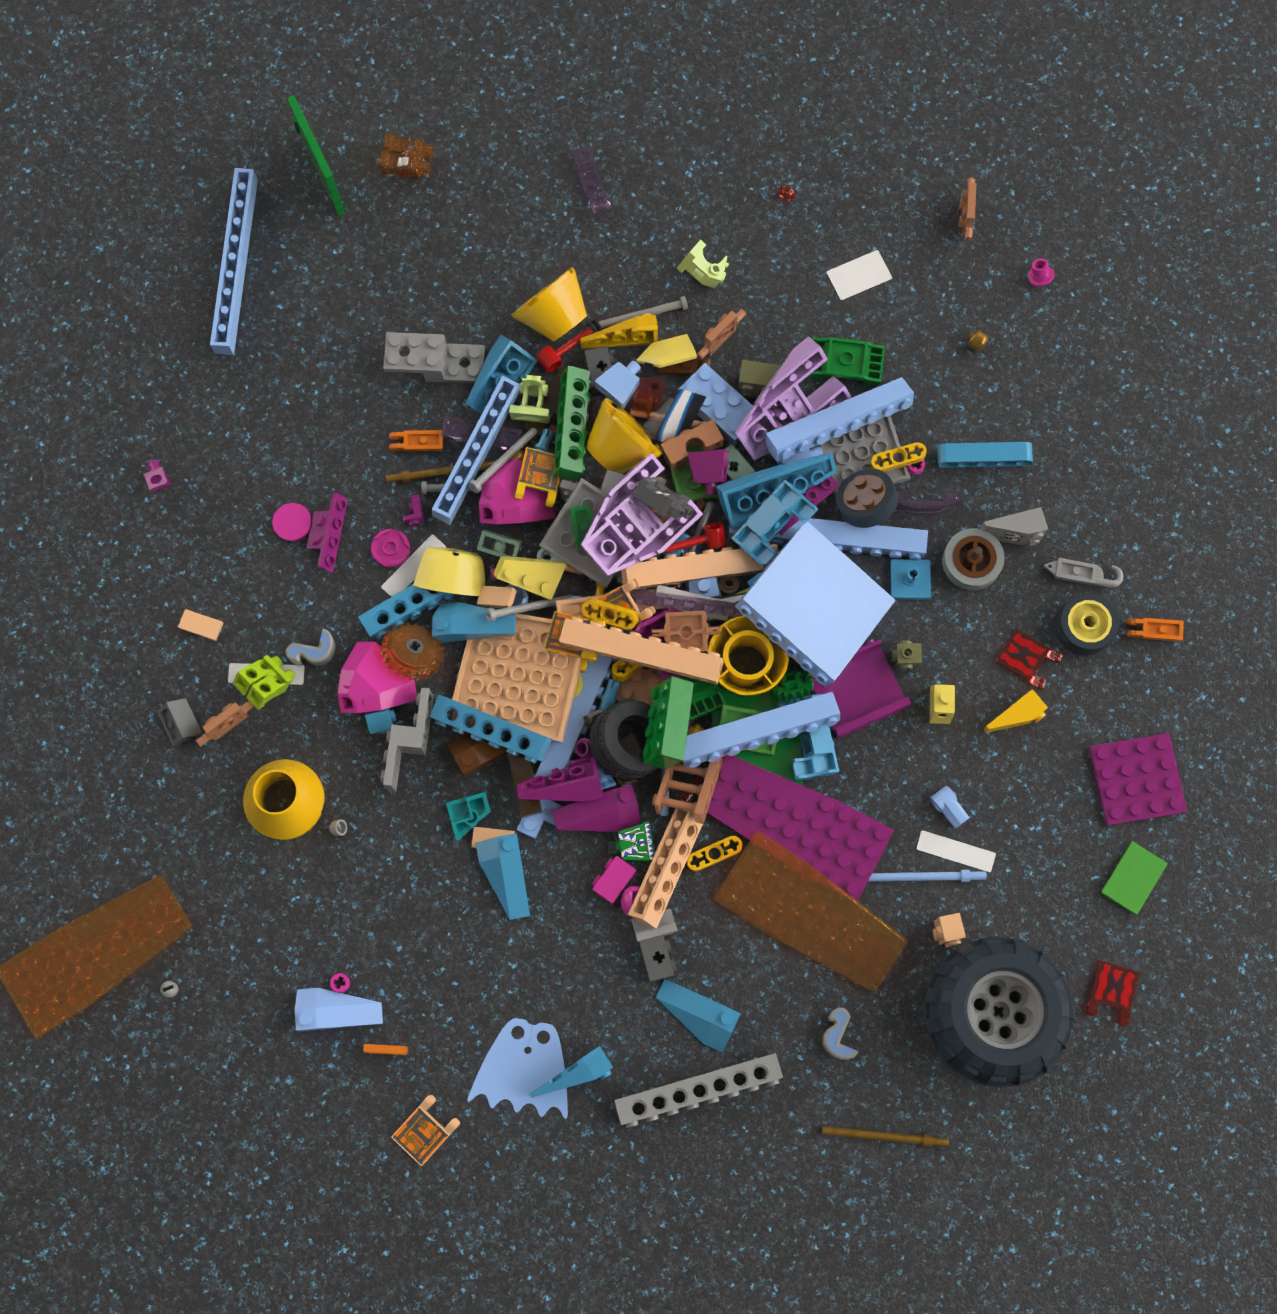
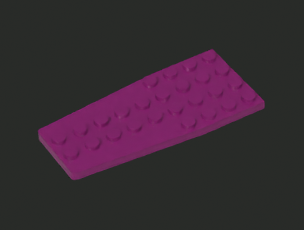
(808, 823)

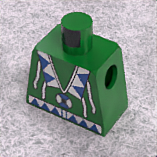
(634, 844)

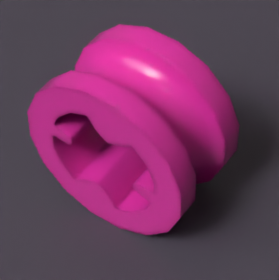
(914, 471)
(337, 977)

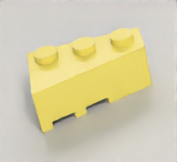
(533, 575)

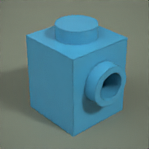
(380, 720)

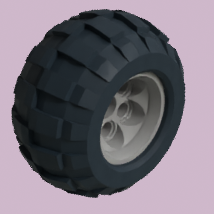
(1043, 1002)

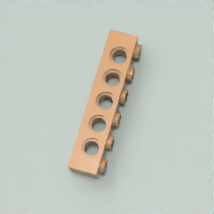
(665, 868)

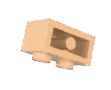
(949, 930)

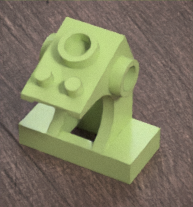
(703, 271)
(531, 387)

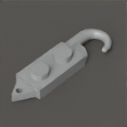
(1082, 573)

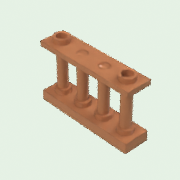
(705, 791)

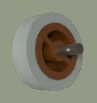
(973, 559)

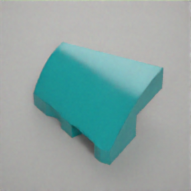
(467, 812)

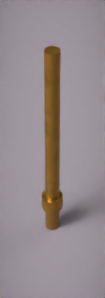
(406, 476)
(926, 1140)

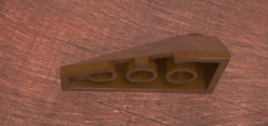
(474, 754)

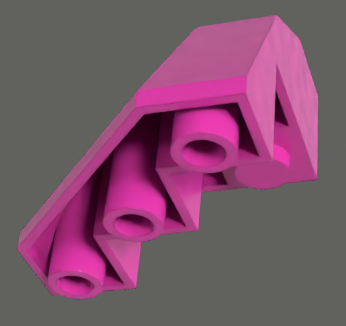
(499, 503)
(369, 684)

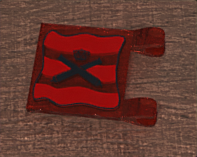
(1025, 655)
(1115, 988)

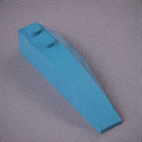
(745, 494)

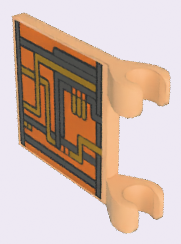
(621, 597)
(422, 1133)

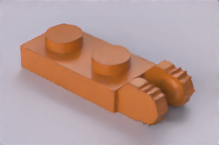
(417, 441)
(1156, 629)

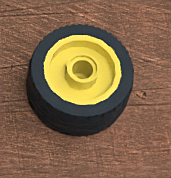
(1097, 614)

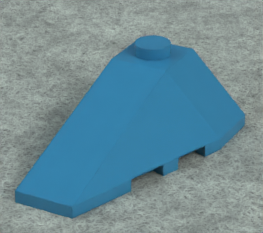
(468, 622)
(702, 1016)

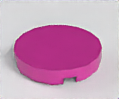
(292, 522)
(390, 548)

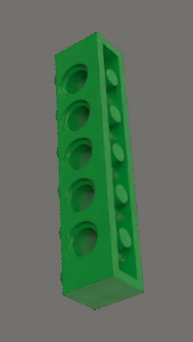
(571, 437)

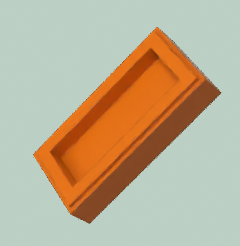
(385, 1049)

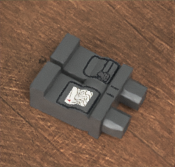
(660, 498)

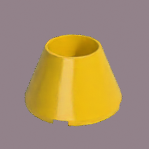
(554, 308)
(619, 439)
(743, 633)
(303, 811)

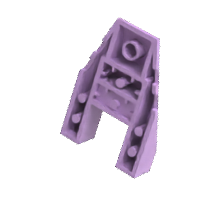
(784, 401)
(627, 528)

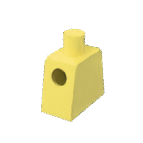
(942, 702)

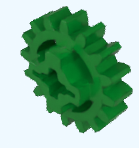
(792, 685)

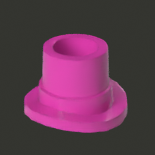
(1040, 273)

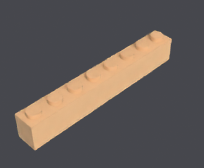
(691, 567)
(642, 651)

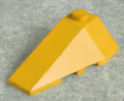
(634, 331)

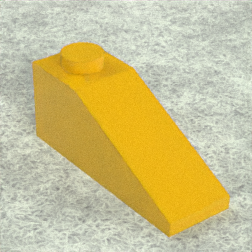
(1022, 712)

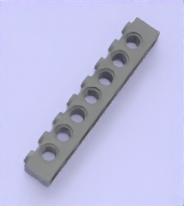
(768, 1063)

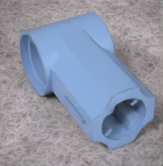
(946, 802)

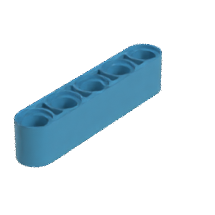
(984, 454)

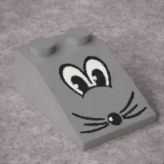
(1018, 528)

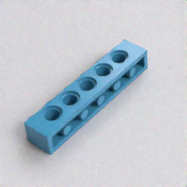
(388, 609)
(445, 707)

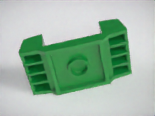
(850, 360)
(705, 698)

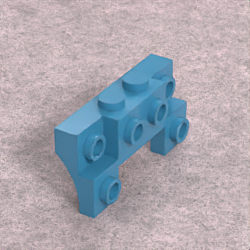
(770, 519)
(817, 751)

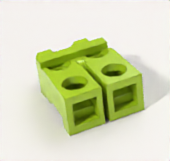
(263, 680)

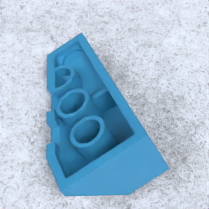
(503, 360)
(503, 867)
(588, 1068)

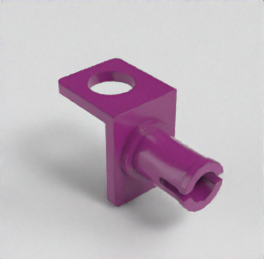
(156, 477)

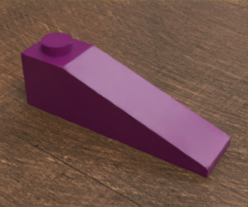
(574, 783)
(607, 814)

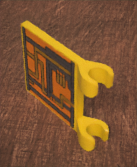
(538, 474)
(552, 643)

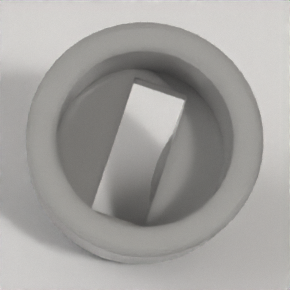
(338, 827)
(170, 993)

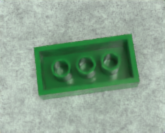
(668, 723)

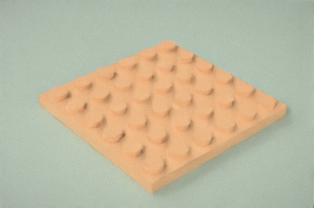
(519, 679)

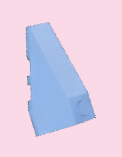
(329, 1009)

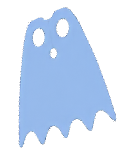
(514, 1074)

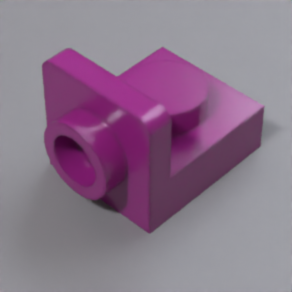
(417, 511)

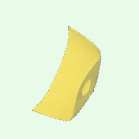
(449, 573)

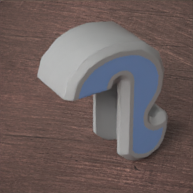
(314, 655)
(833, 1035)

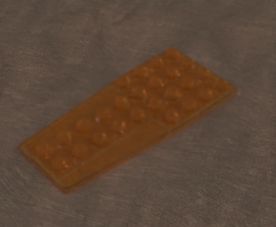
(809, 912)
(92, 955)

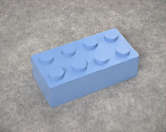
(721, 402)

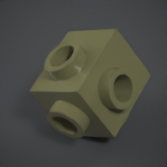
(913, 657)

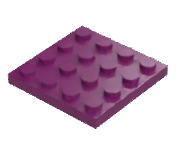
(1137, 779)

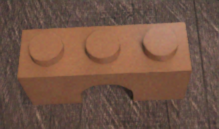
(704, 435)

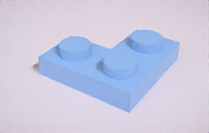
(531, 825)

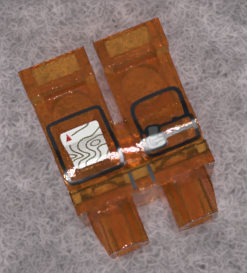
(405, 156)

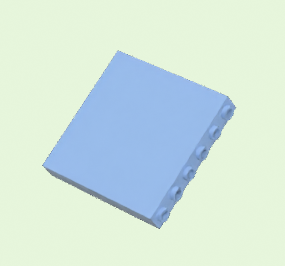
(815, 604)

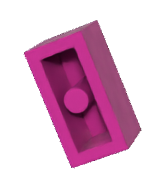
(614, 880)

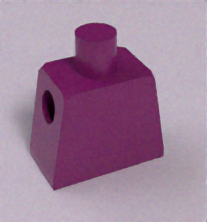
(709, 468)

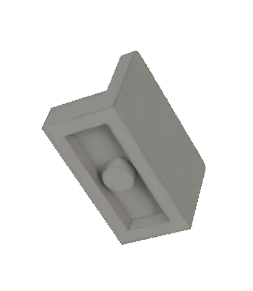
(665, 927)

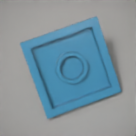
(910, 579)

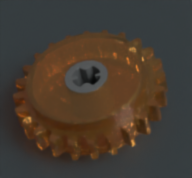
(412, 651)

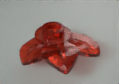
(646, 385)

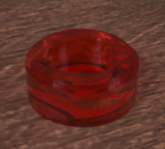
(787, 192)

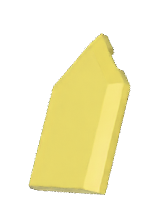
(668, 352)

